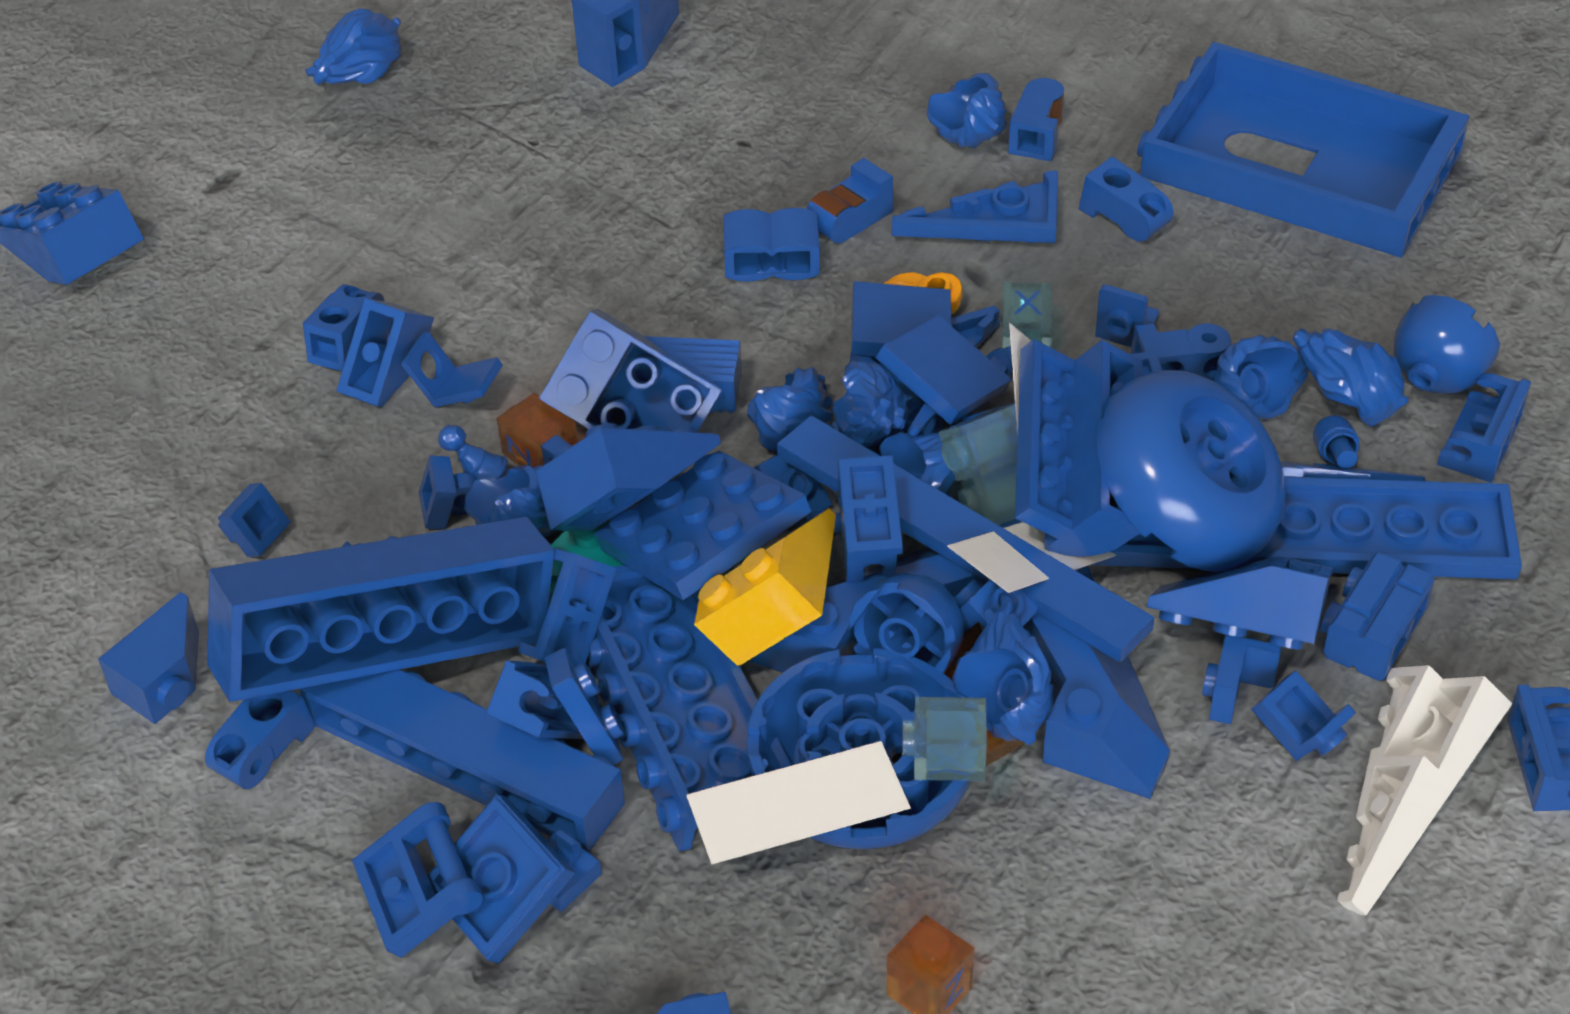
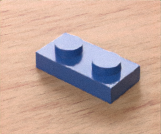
(576, 692)

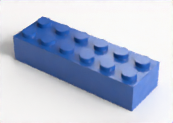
(376, 607)

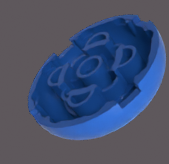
(1192, 468)
(845, 704)

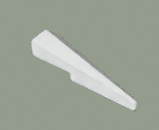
(1425, 749)

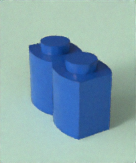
(771, 244)

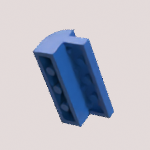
(1057, 458)

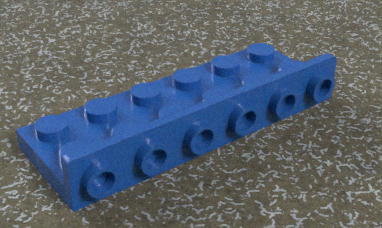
(675, 696)

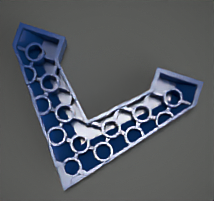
(1099, 709)

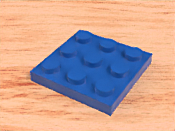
(702, 523)

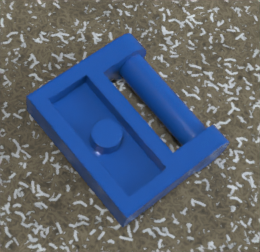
(399, 885)

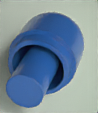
(1340, 438)

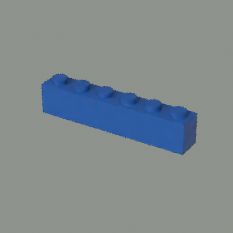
(471, 751)

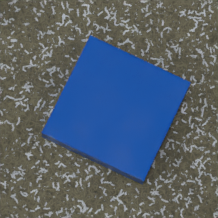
(891, 310)
(943, 369)
(514, 873)

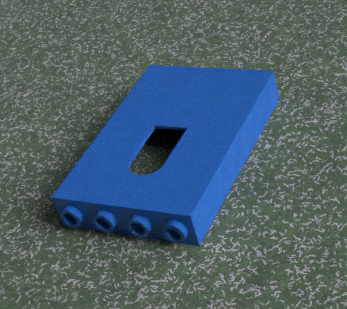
(1375, 150)

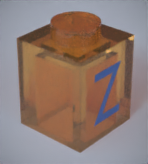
(530, 425)
(930, 969)

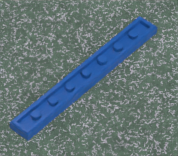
(939, 521)

